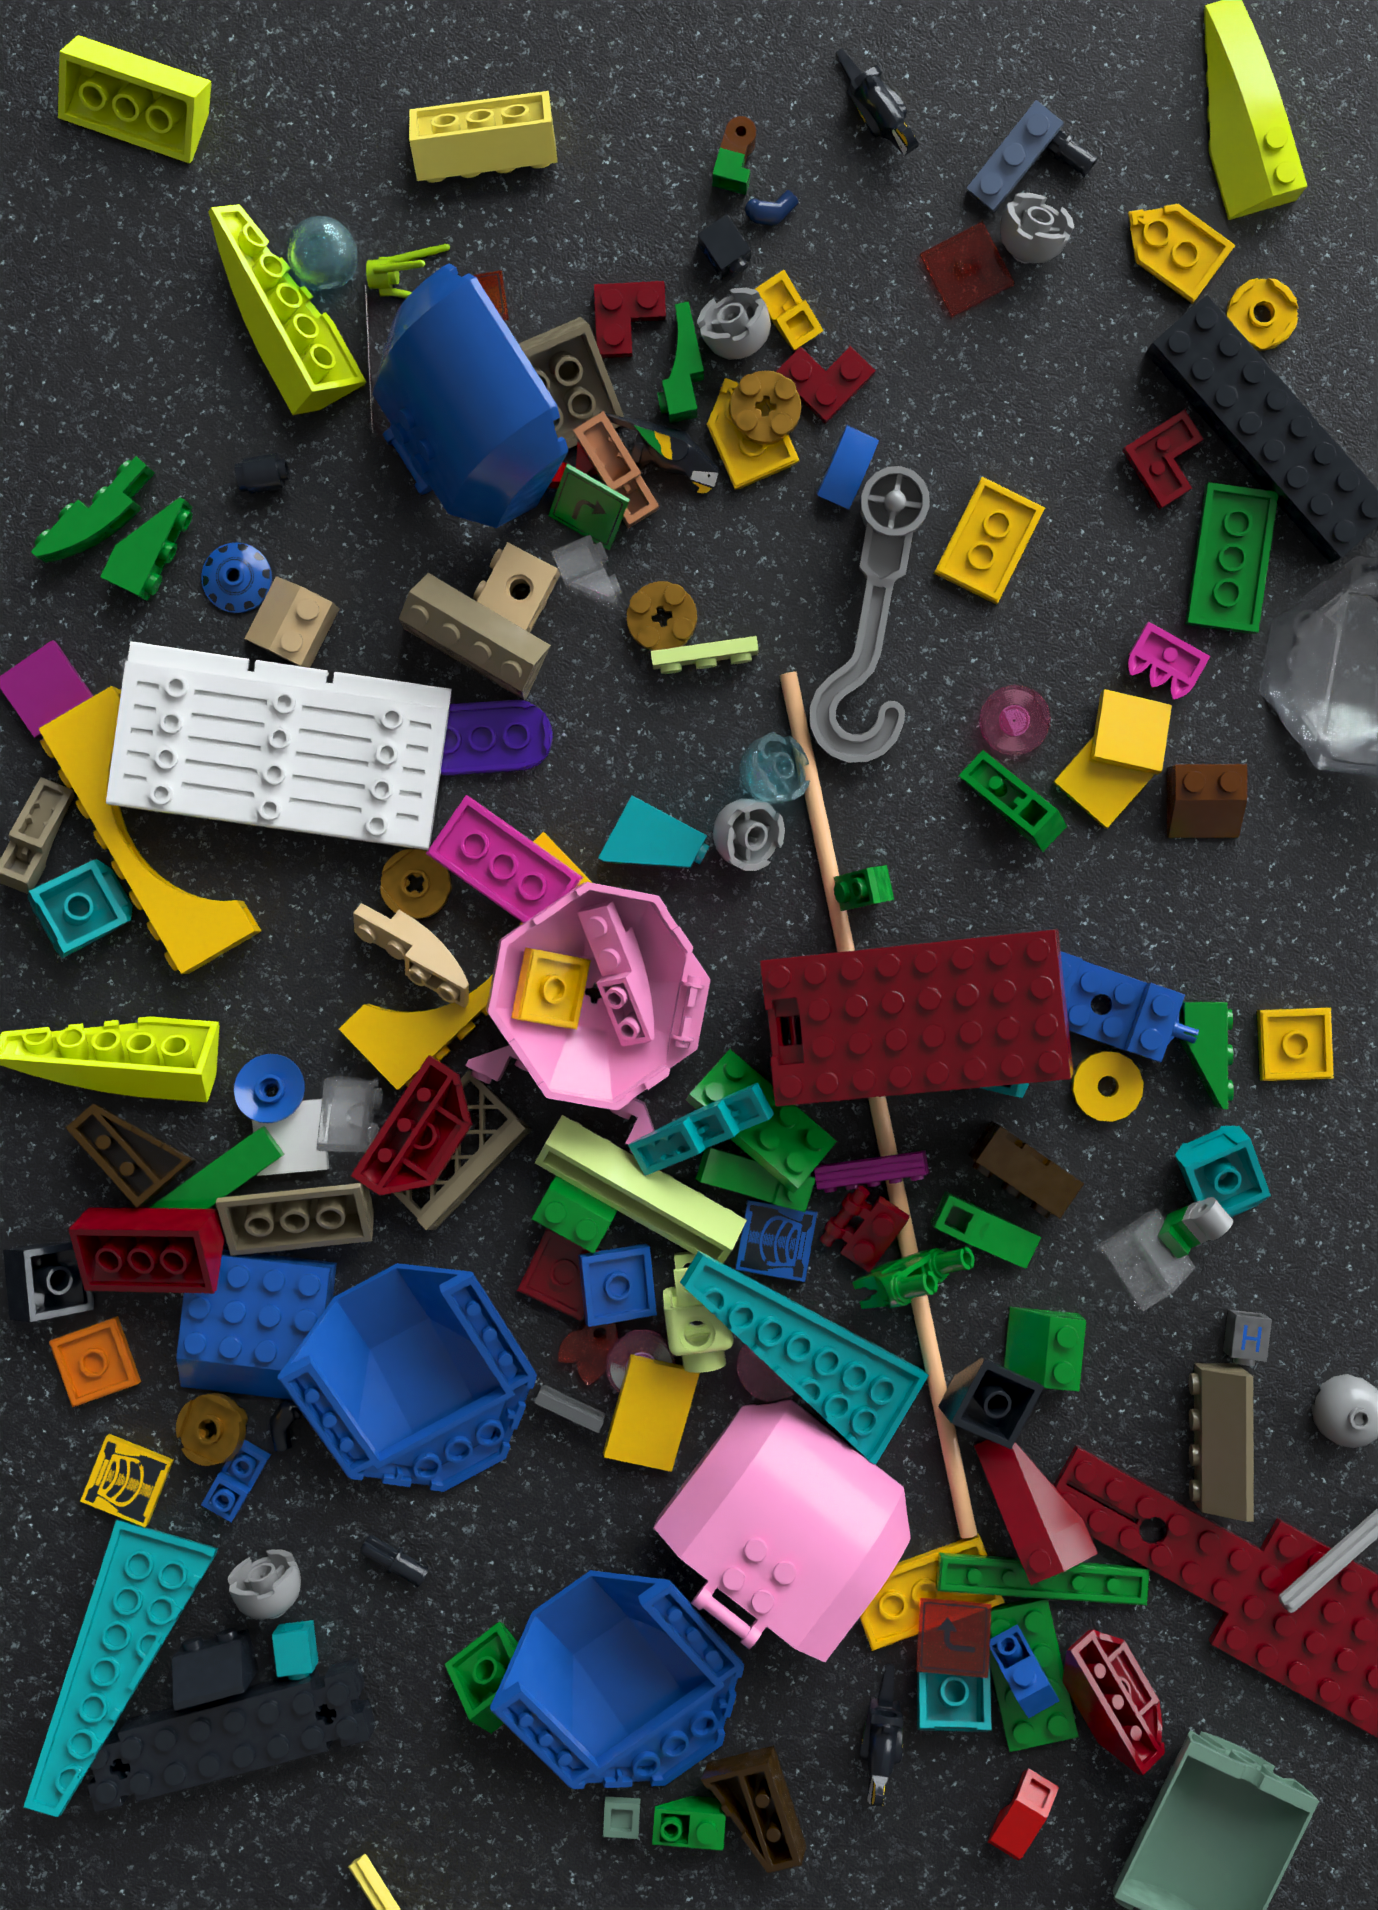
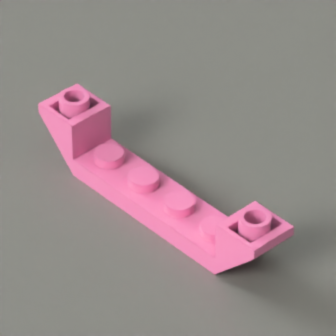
(493, 1065)

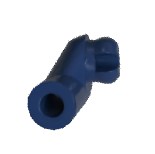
(771, 212)

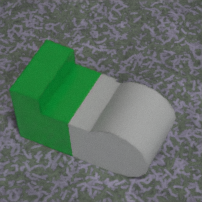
(1194, 1225)

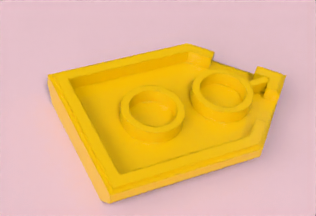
(1177, 248)
(743, 459)

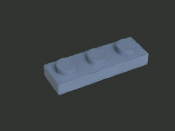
(1015, 156)

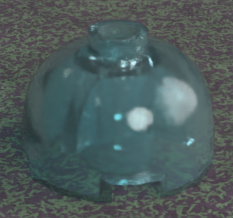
(322, 253)
(774, 769)

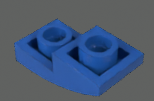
(847, 467)
(236, 1481)

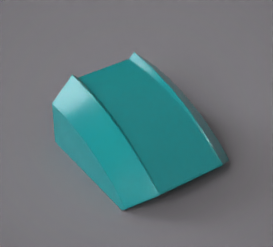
(80, 906)
(1224, 1168)
(953, 1702)

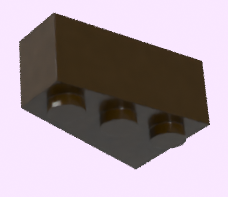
(128, 1154)
(1024, 1171)
(760, 1805)

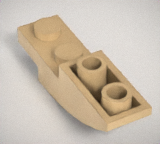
(425, 956)

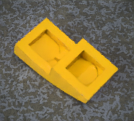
(788, 311)

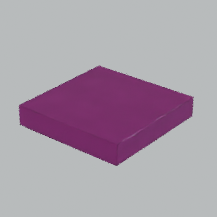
(43, 687)

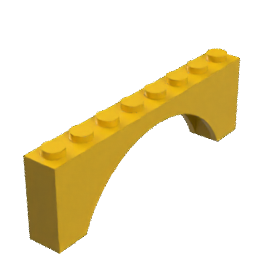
(188, 925)
(403, 1040)

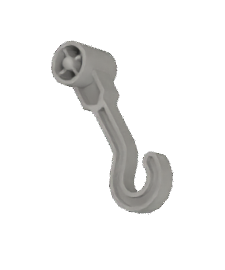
(891, 510)

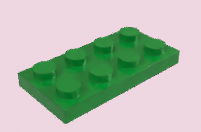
(1231, 558)
(785, 1144)
(1054, 1722)

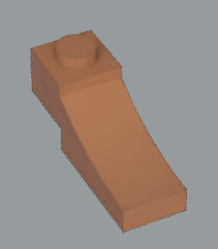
(616, 467)

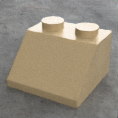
(292, 622)

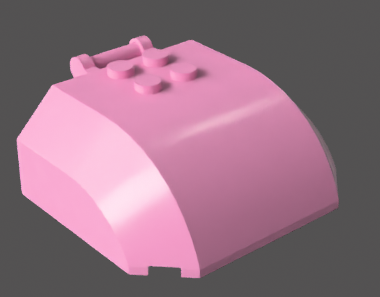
(787, 1527)

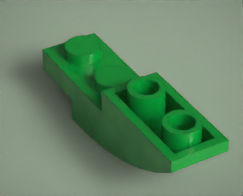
(86, 526)

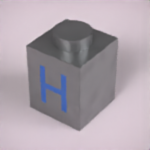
(1247, 1337)

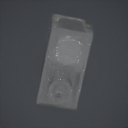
(584, 572)

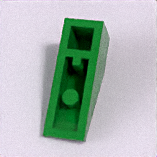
(1014, 800)

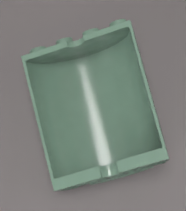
(1215, 1832)

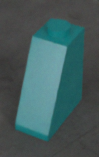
(653, 839)

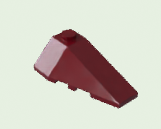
(1038, 1518)

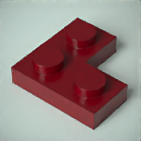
(619, 306)
(830, 389)
(1154, 457)

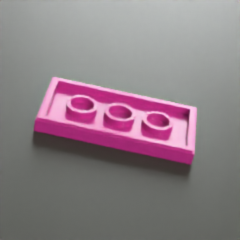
(501, 861)

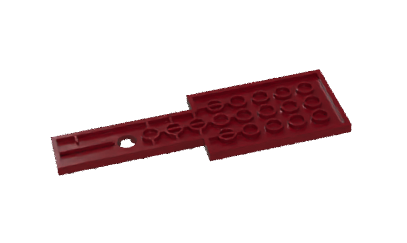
(1318, 1651)

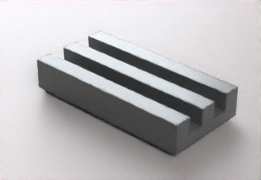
(570, 1408)

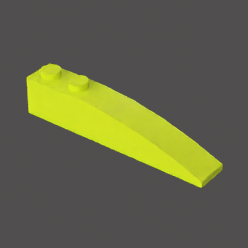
(1247, 119)
(289, 332)
(133, 1059)

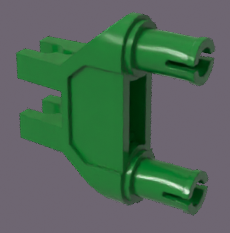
(912, 1276)

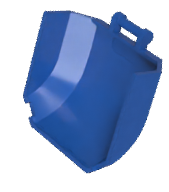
(466, 403)

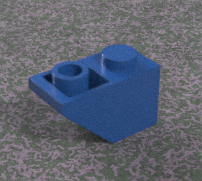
(1023, 1671)

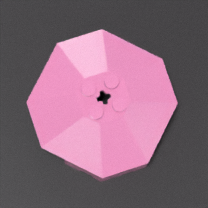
(590, 1062)

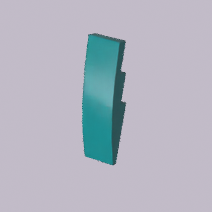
(701, 1129)

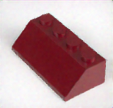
(148, 1249)

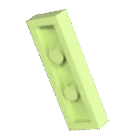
(705, 654)

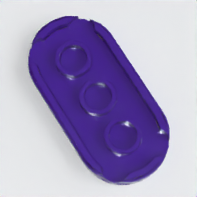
(495, 737)

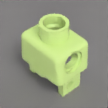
(699, 1345)

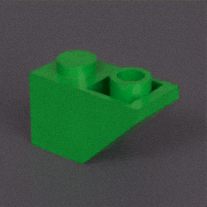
(863, 888)
(690, 1823)

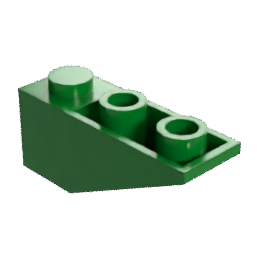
(141, 556)
(1211, 1050)
(984, 1230)

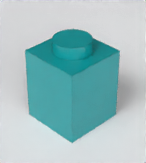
(295, 1649)

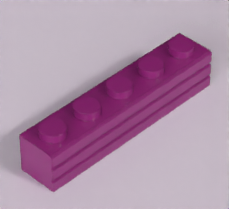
(871, 1171)

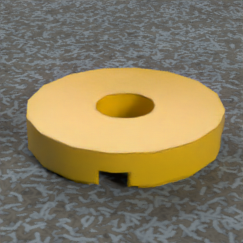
(1277, 299)
(1128, 1086)

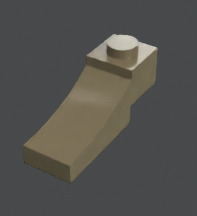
(34, 835)

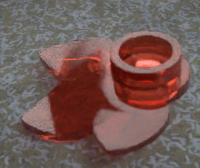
(588, 1350)

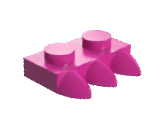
(1168, 659)

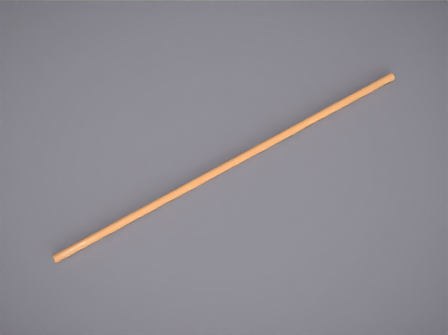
(880, 1116)

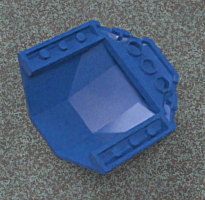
(412, 1378)
(619, 1682)

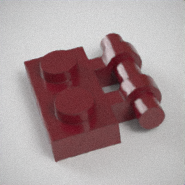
(874, 1233)

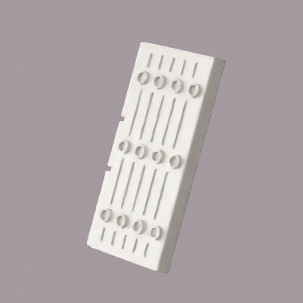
(278, 746)

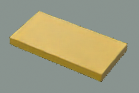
(896, 1607)

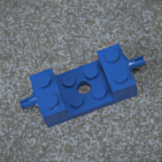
(1140, 1014)

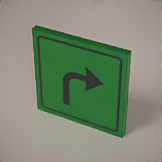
(588, 506)

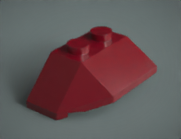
(418, 1133)
(1115, 1699)

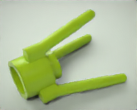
(385, 271)

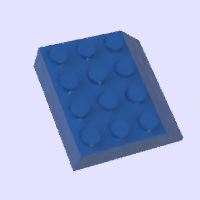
(251, 1322)

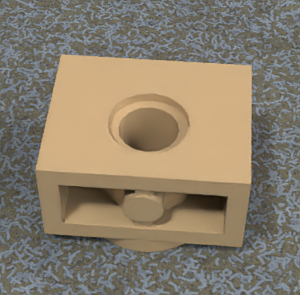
(512, 568)

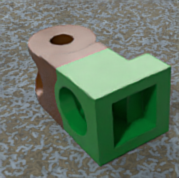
(735, 147)

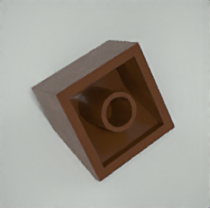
(1206, 800)

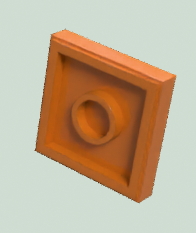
(95, 1361)

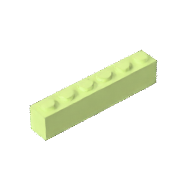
(651, 1199)

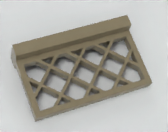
(476, 1168)

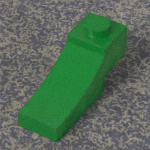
(677, 393)
(749, 1178)

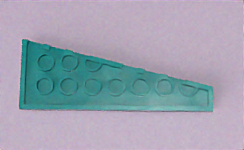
(835, 1371)
(129, 1616)

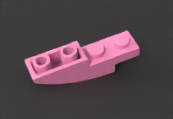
(623, 971)

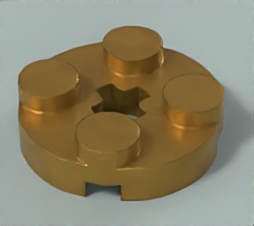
(778, 423)
(645, 605)
(395, 883)
(230, 1426)

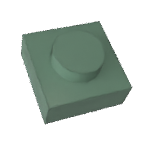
(621, 1817)

